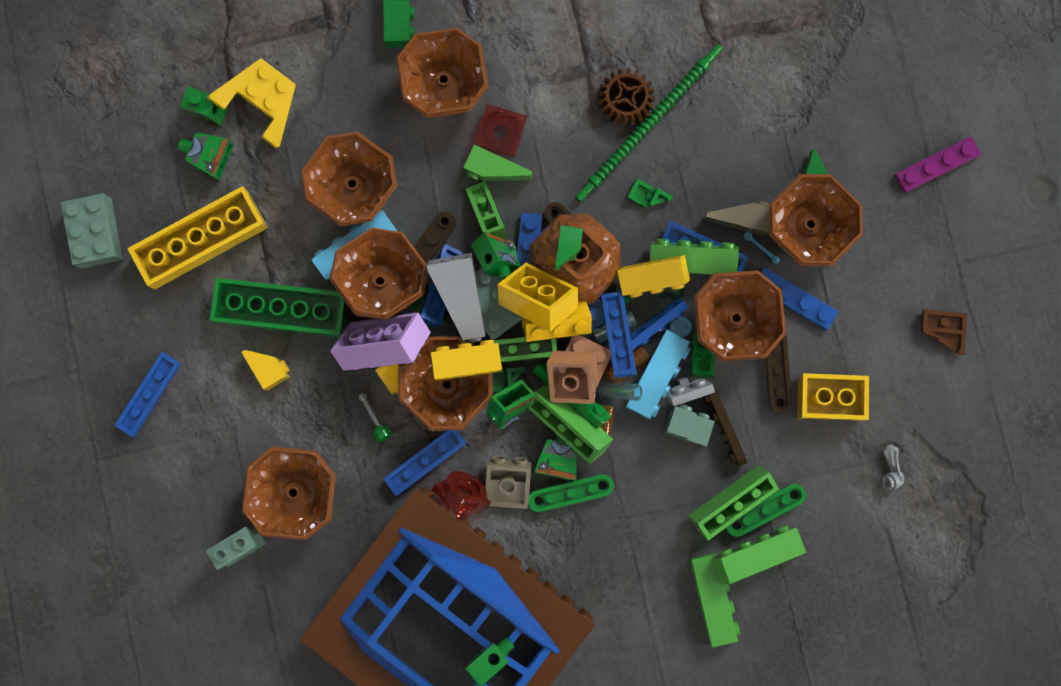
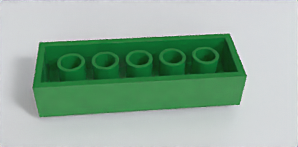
(278, 307)

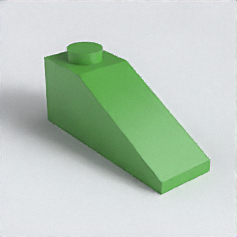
(491, 167)
(485, 210)

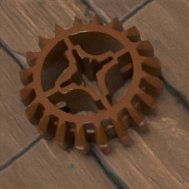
(618, 81)

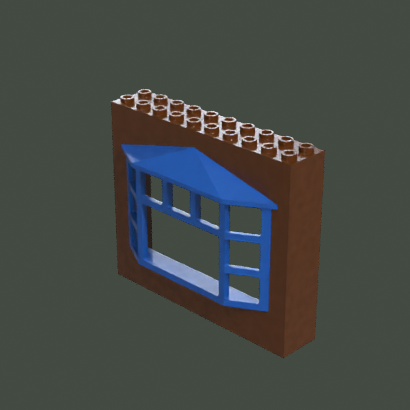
(475, 565)

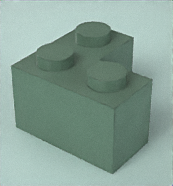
(688, 426)

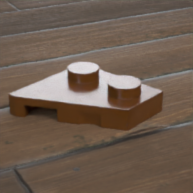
(945, 328)

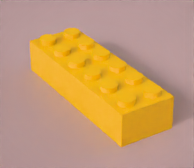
(197, 238)

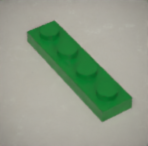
(593, 413)

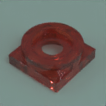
(495, 117)
(459, 503)

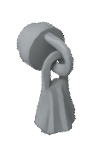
(892, 480)

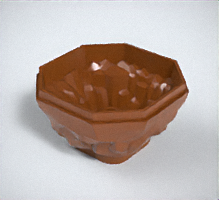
(441, 56)
(339, 163)
(829, 209)
(599, 256)
(377, 258)
(756, 304)
(432, 403)
(268, 496)

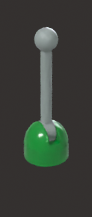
(380, 432)

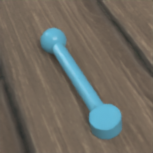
(748, 236)

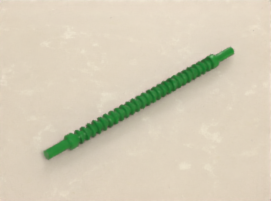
(702, 65)

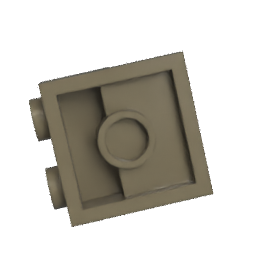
(508, 482)

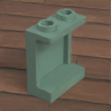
(236, 547)

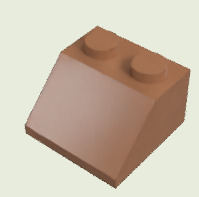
(572, 377)

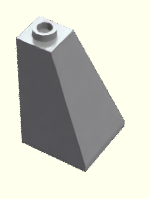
(459, 291)

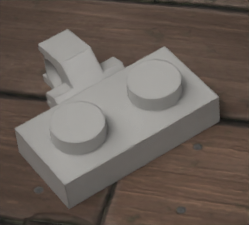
(689, 391)

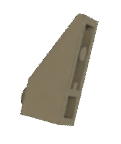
(747, 217)

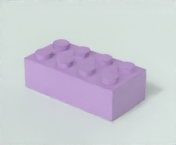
(381, 342)

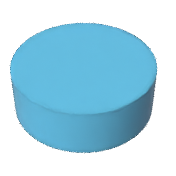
(680, 327)

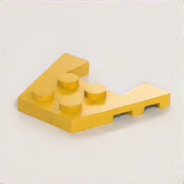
(265, 90)

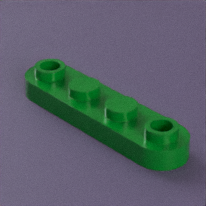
(570, 493)
(767, 510)

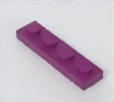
(937, 164)

